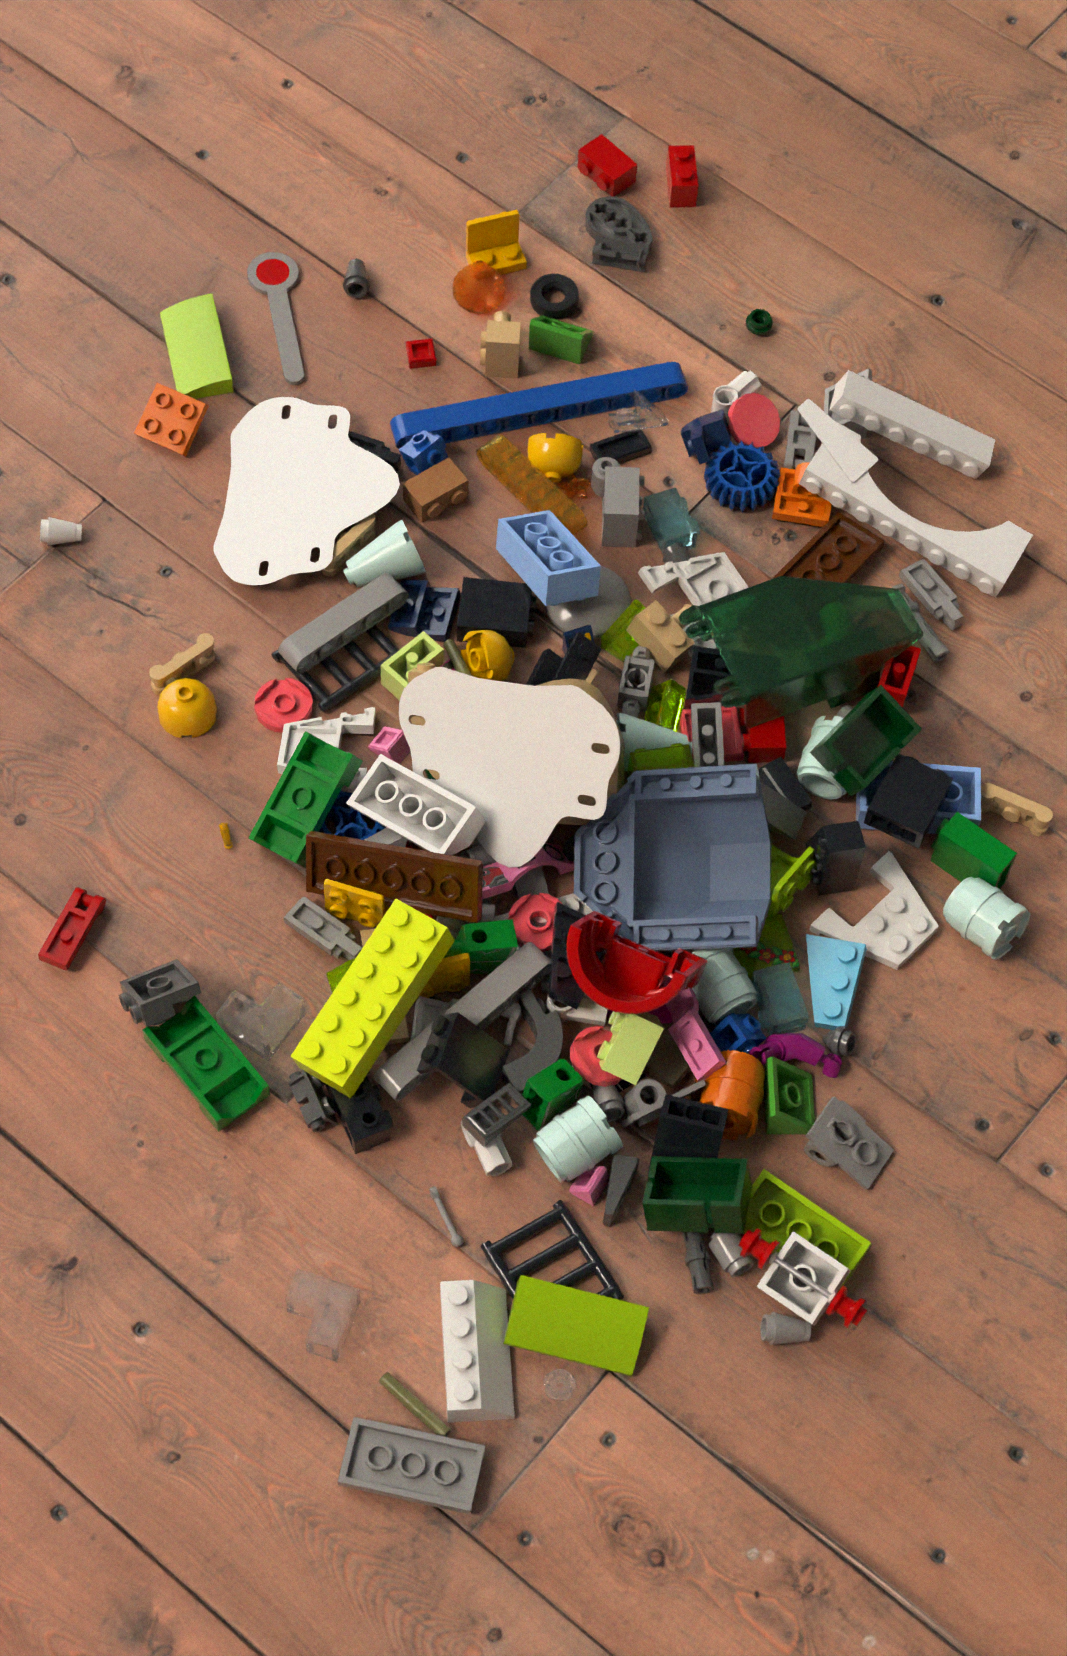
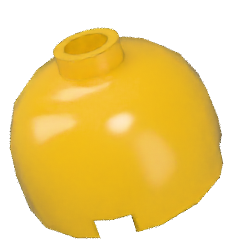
(557, 456)
(487, 655)
(186, 708)

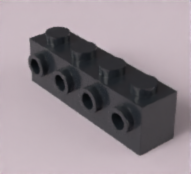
(363, 1116)

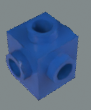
(423, 451)
(738, 1033)

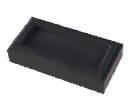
(622, 446)

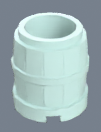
(810, 772)
(985, 916)
(723, 986)
(577, 1140)

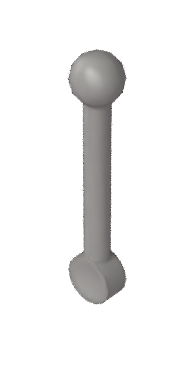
(456, 1240)

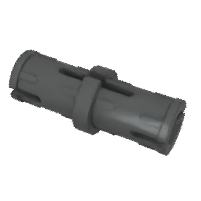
(698, 1262)

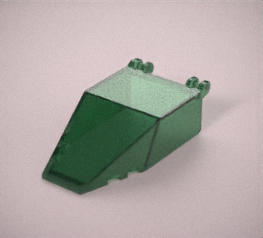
(801, 641)

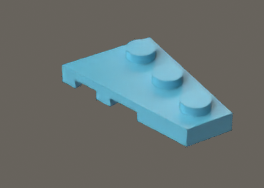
(834, 978)

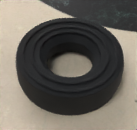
(554, 282)

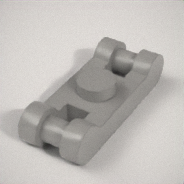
(799, 441)

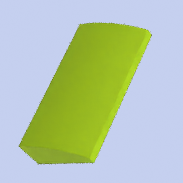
(196, 348)
(781, 1210)
(576, 1325)

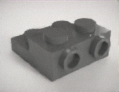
(154, 992)

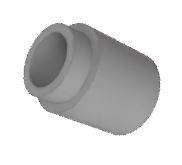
(598, 473)
(728, 1252)

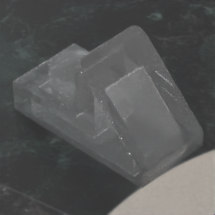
(643, 417)

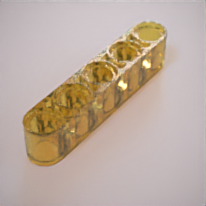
(528, 482)

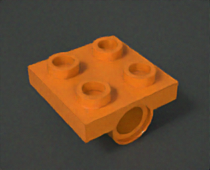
(171, 419)
(796, 503)

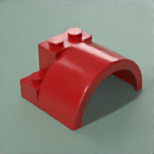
(630, 974)

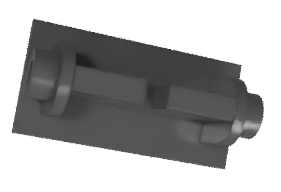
(620, 254)
(320, 1107)

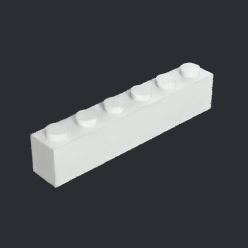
(912, 425)

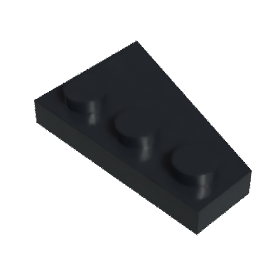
(561, 981)

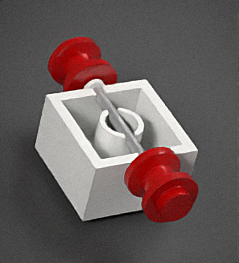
(803, 1278)

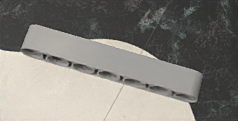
(479, 1006)

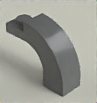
(548, 1044)

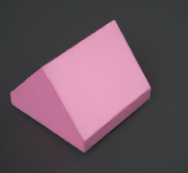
(590, 1184)

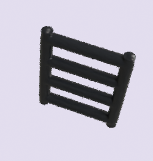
(348, 685)
(576, 1239)

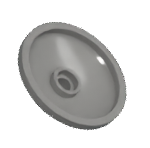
(595, 611)

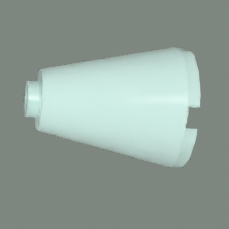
(388, 553)
(644, 734)

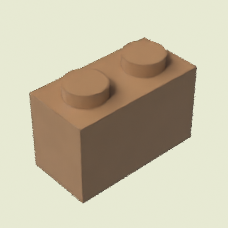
(435, 490)

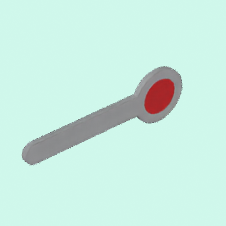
(275, 276)

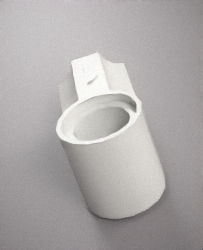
(725, 395)
(587, 1011)
(493, 1156)

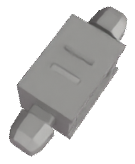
(634, 668)

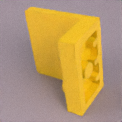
(496, 242)
(354, 903)
(449, 976)

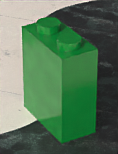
(971, 852)

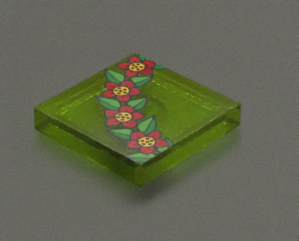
(772, 949)

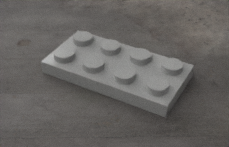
(411, 1465)

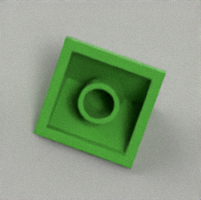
(559, 338)
(787, 1098)

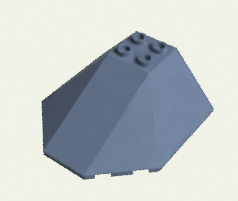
(680, 858)

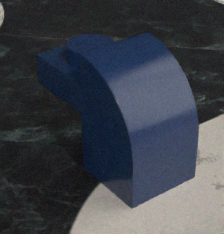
(706, 435)

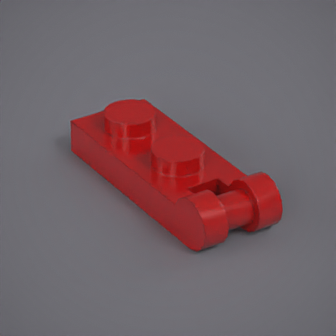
(71, 929)

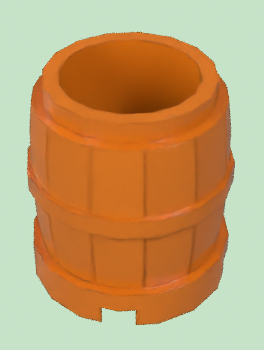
(737, 1088)

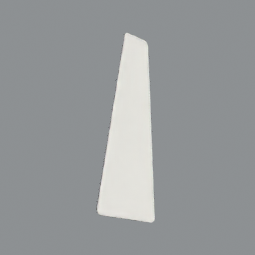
(843, 447)

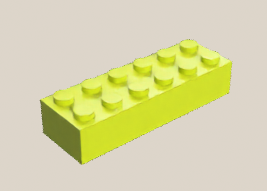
(373, 998)

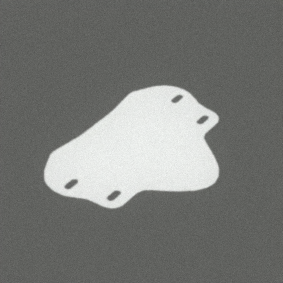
(295, 490)
(511, 753)

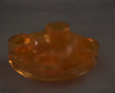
(478, 288)

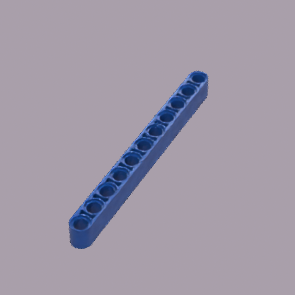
(542, 404)

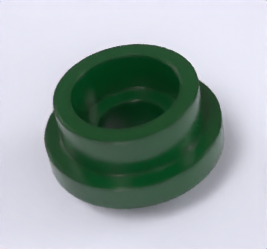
(763, 318)

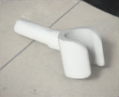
(513, 1014)

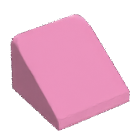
(391, 744)

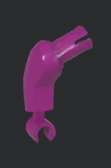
(798, 1046)

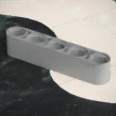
(343, 623)

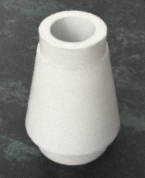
(59, 531)

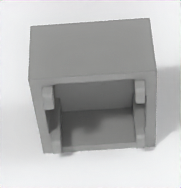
(621, 507)

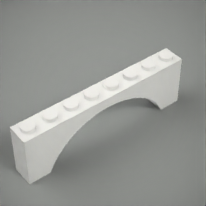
(975, 556)

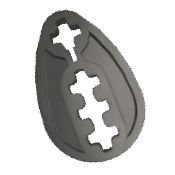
(624, 215)

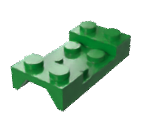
(304, 797)
(207, 1064)

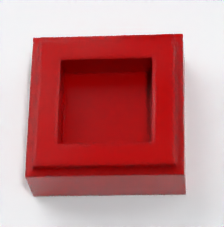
(420, 353)

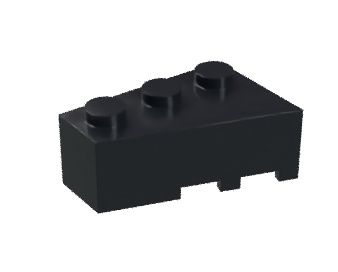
(705, 671)
(836, 857)

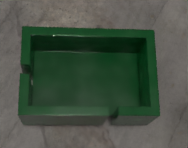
(862, 738)
(697, 1194)

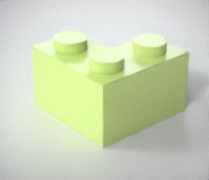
(419, 650)
(630, 1044)

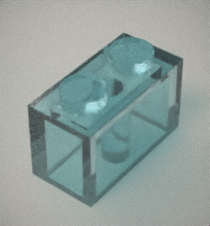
(670, 520)
(779, 1000)

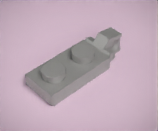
(932, 592)
(322, 929)

